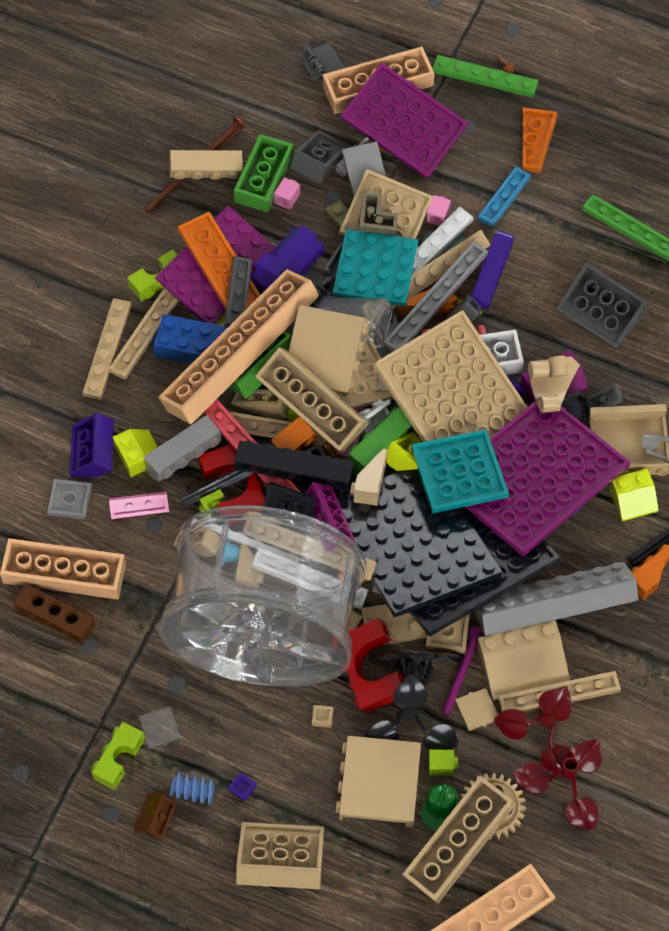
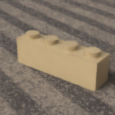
(205, 164)

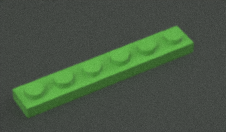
(485, 76)
(627, 226)

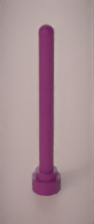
(473, 634)

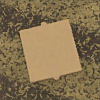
(476, 709)

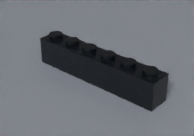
(293, 465)

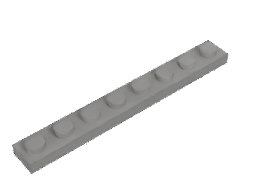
(436, 297)

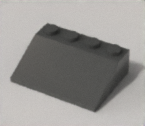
(603, 305)

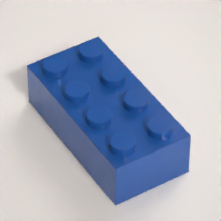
(184, 338)

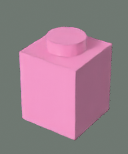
(287, 193)
(438, 210)

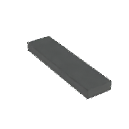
(238, 289)

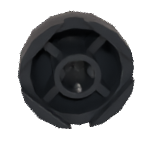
(576, 405)

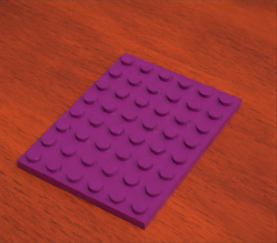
(550, 473)

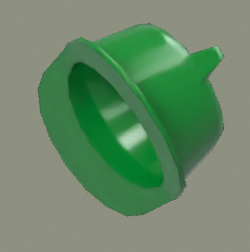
(438, 805)

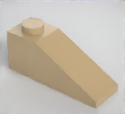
(263, 403)
(369, 480)

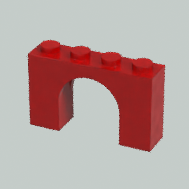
(221, 462)
(370, 694)

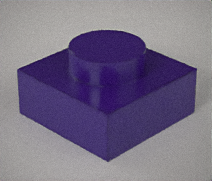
(242, 786)

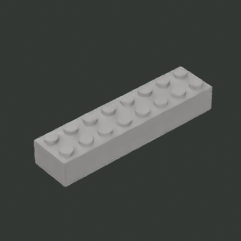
(558, 598)

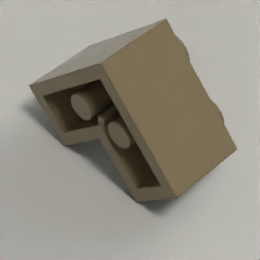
(373, 219)

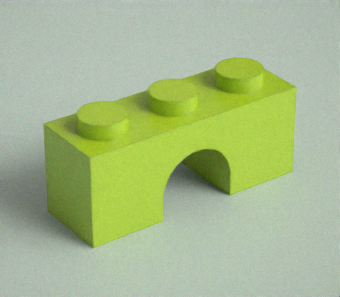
(144, 284)
(125, 739)

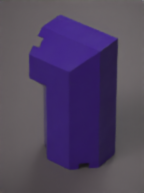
(295, 252)

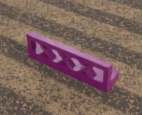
(324, 512)

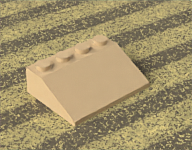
(523, 659)
(280, 855)

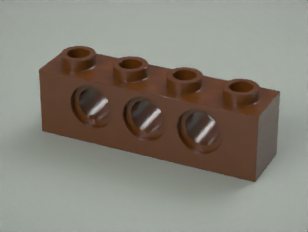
(77, 631)

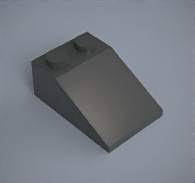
(318, 156)

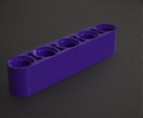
(492, 268)

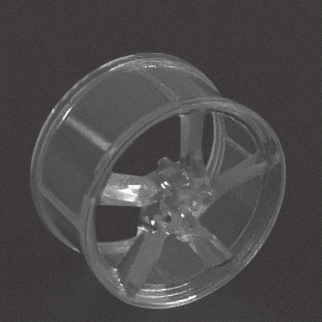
(263, 596)

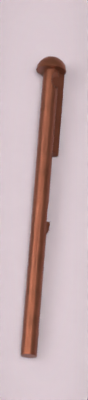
(230, 133)

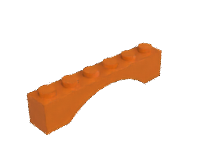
(650, 572)

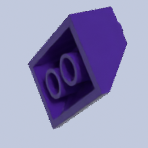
(92, 446)

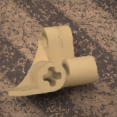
(551, 381)

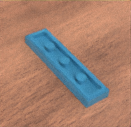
(504, 197)

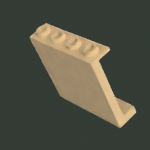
(330, 345)
(624, 431)
(379, 779)

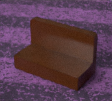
(155, 815)

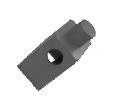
(469, 306)

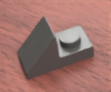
(606, 398)

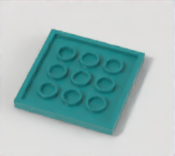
(375, 267)
(459, 471)

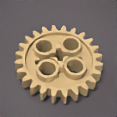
(511, 819)

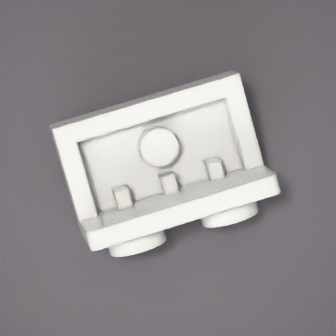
(375, 414)

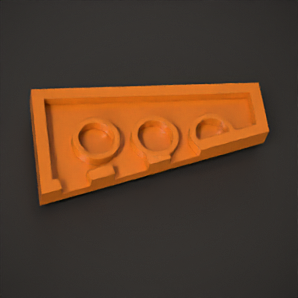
(537, 133)

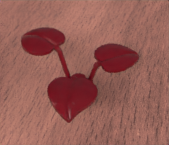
(554, 706)
(534, 777)

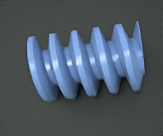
(193, 788)

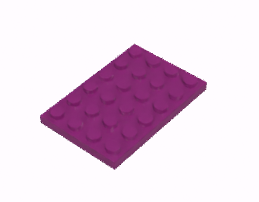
(404, 120)
(187, 281)

